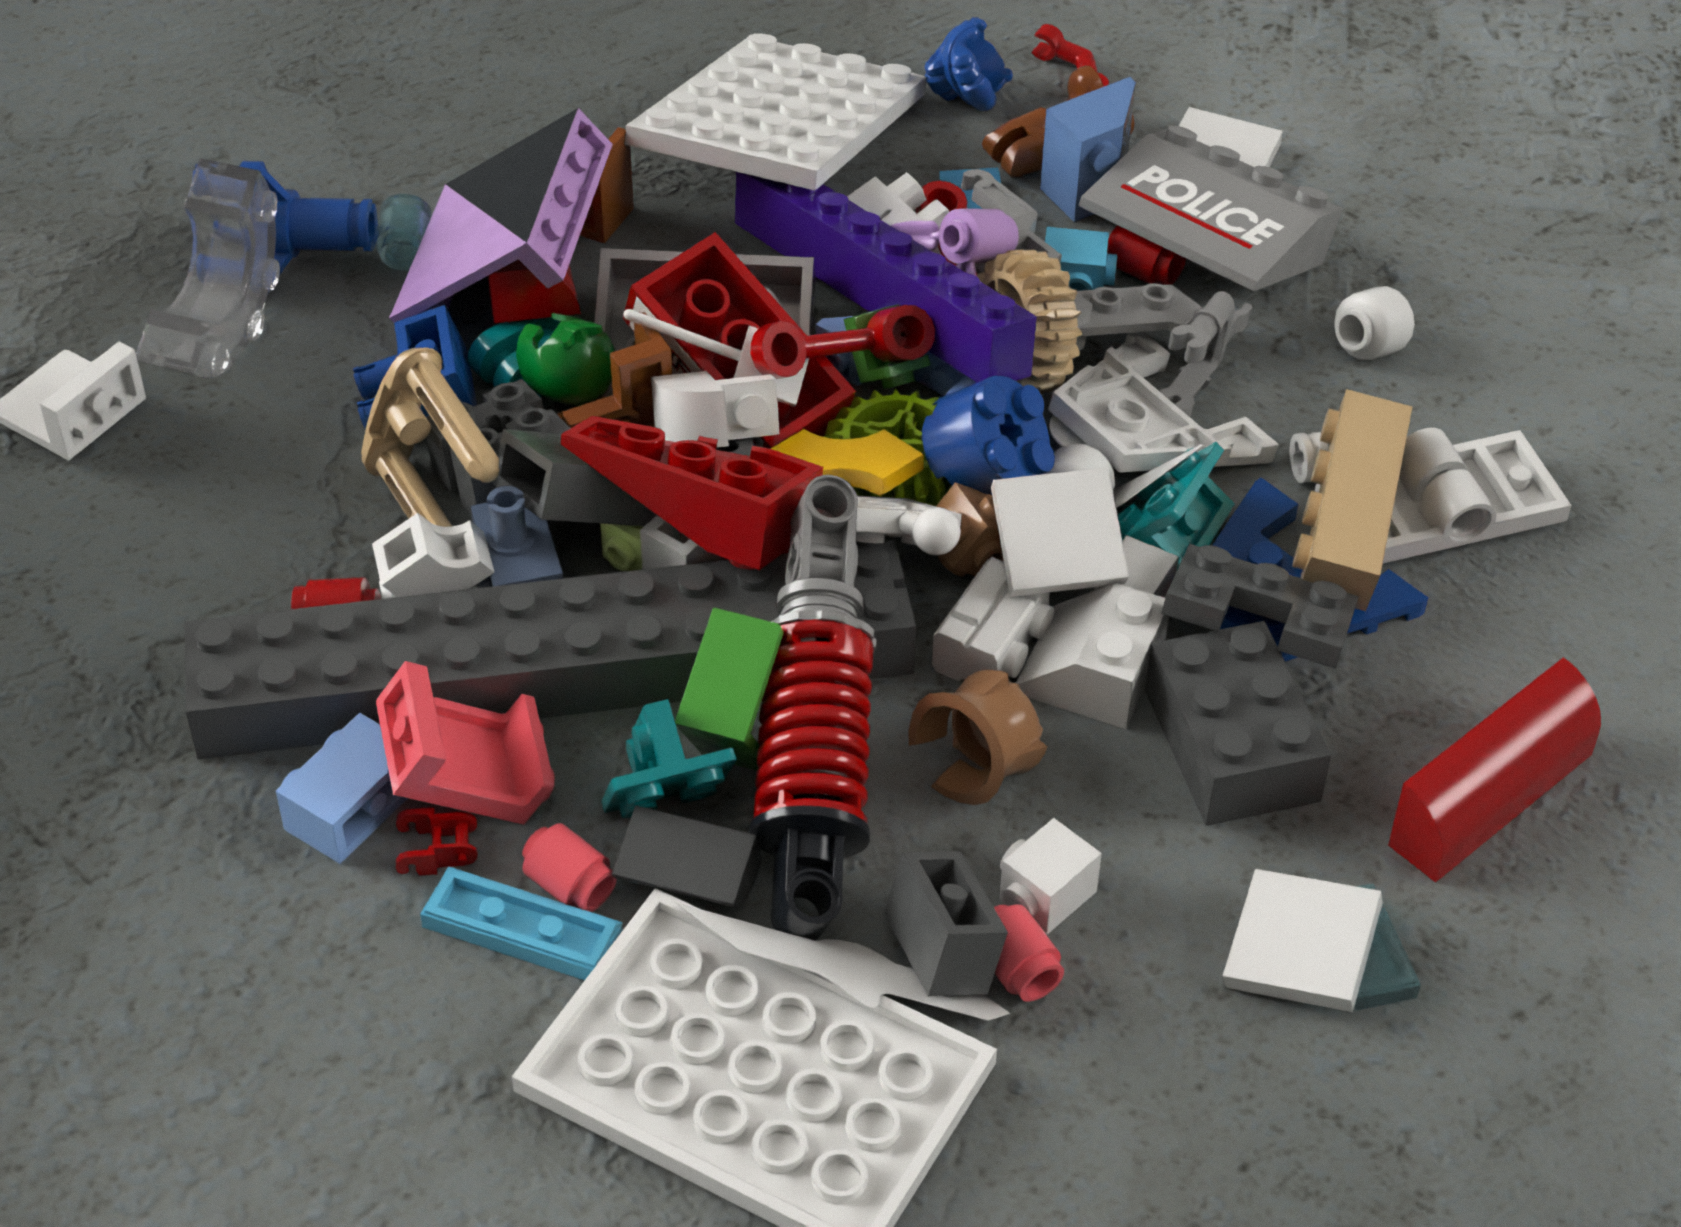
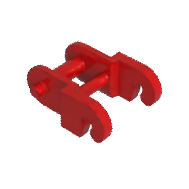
(437, 855)

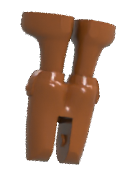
(1021, 140)

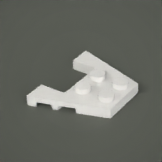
(1136, 423)

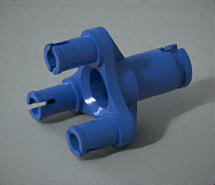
(317, 222)

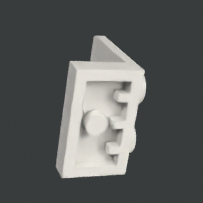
(74, 399)

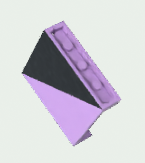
(507, 209)

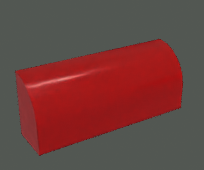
(1496, 771)

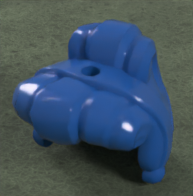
(967, 67)

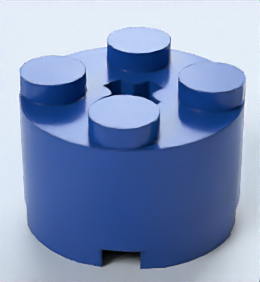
(988, 434)

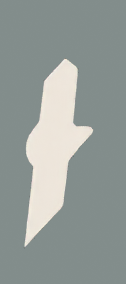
(846, 964)

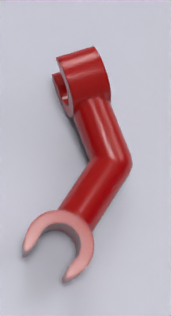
(1063, 50)

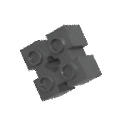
(505, 407)

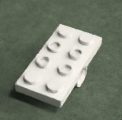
(1468, 493)

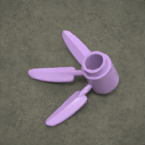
(966, 235)

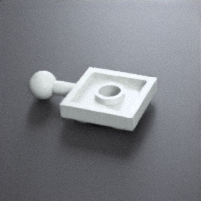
(917, 523)

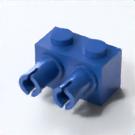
(425, 330)

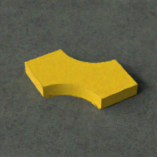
(867, 462)

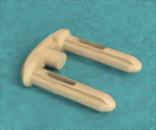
(399, 423)

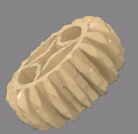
(1043, 290)

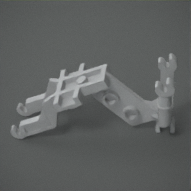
(1132, 309)

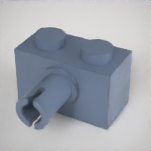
(516, 540)

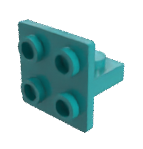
(1179, 506)
(661, 766)

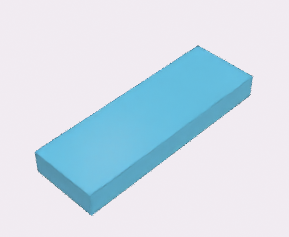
(519, 923)

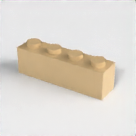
(1355, 494)

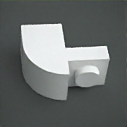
(717, 409)

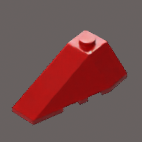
(712, 496)

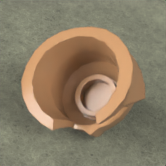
(989, 725)

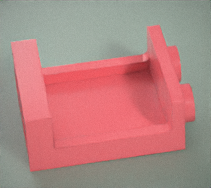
(463, 752)

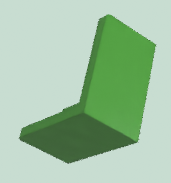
(729, 684)

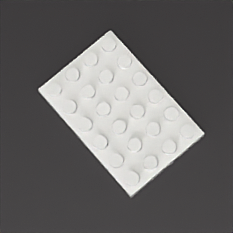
(778, 111)
(754, 1075)

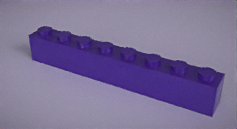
(883, 267)

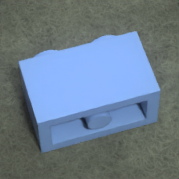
(340, 791)

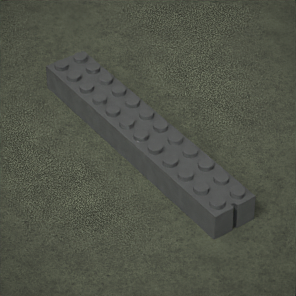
(564, 641)

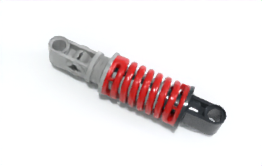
(816, 715)

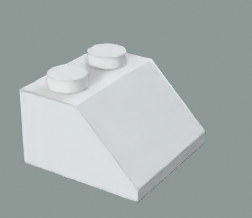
(1097, 653)

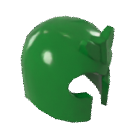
(570, 365)

